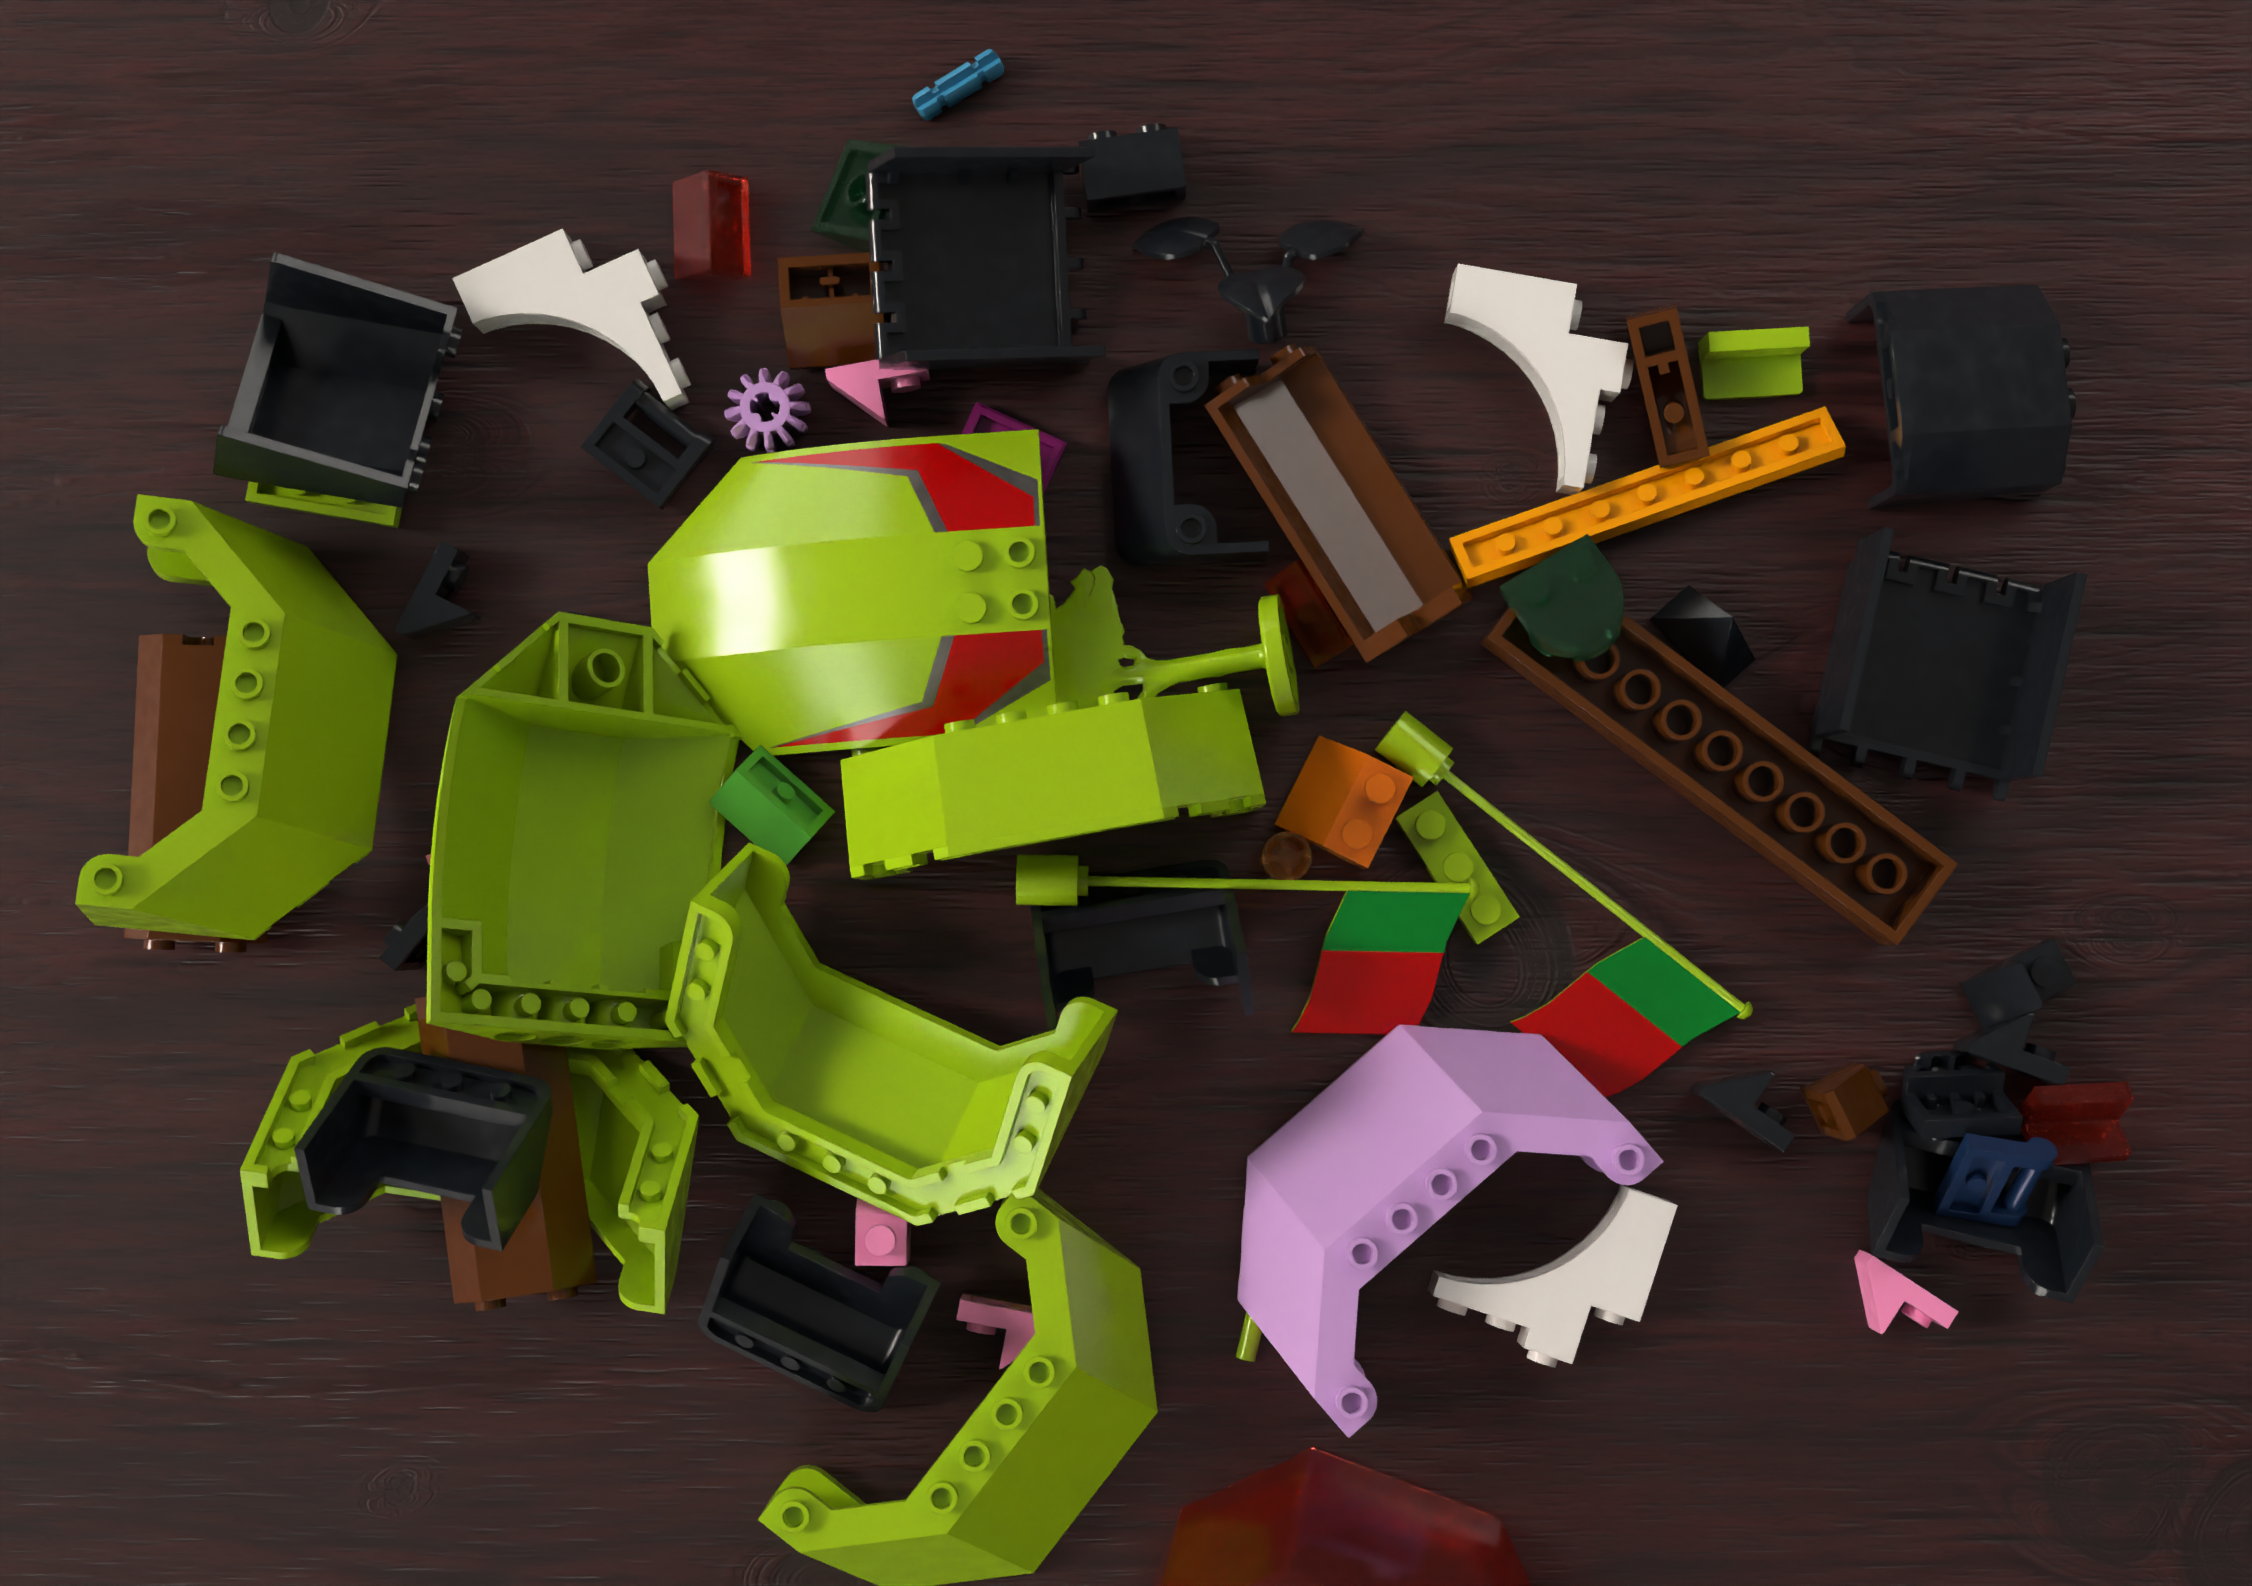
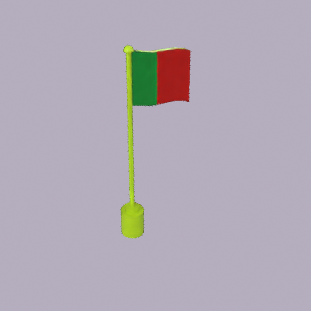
(1374, 959)
(1624, 1009)

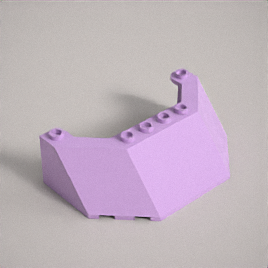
(1383, 1163)

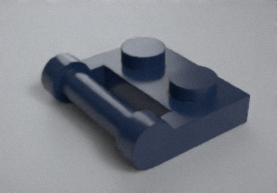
(1980, 1172)

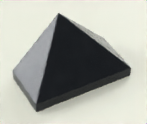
(1704, 635)

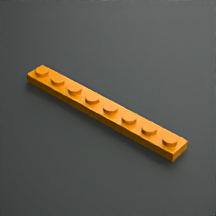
(1647, 496)

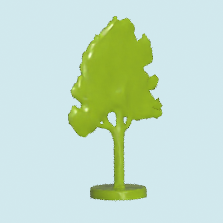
(1091, 643)

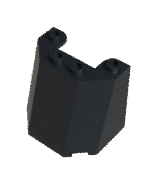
(338, 386)
(1970, 392)

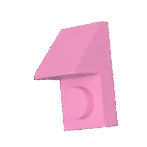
(864, 383)
(1887, 1289)
(988, 1314)

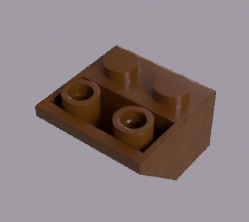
(828, 309)

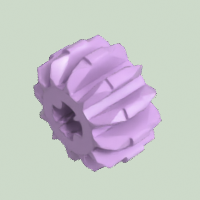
(783, 399)

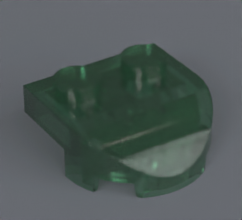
(1569, 602)

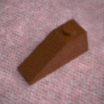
(1667, 385)

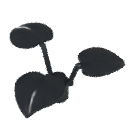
(1257, 292)

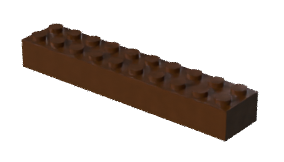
(1741, 774)

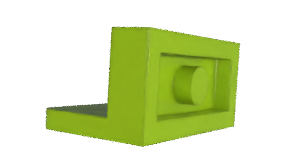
(1752, 363)

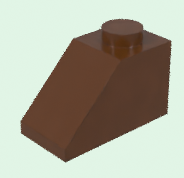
(1847, 1101)

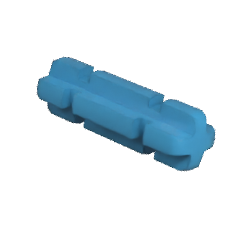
(958, 84)

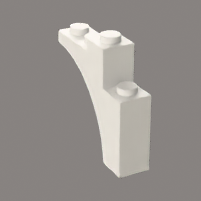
(551, 286)
(1571, 372)
(1552, 1302)

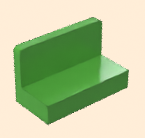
(771, 805)

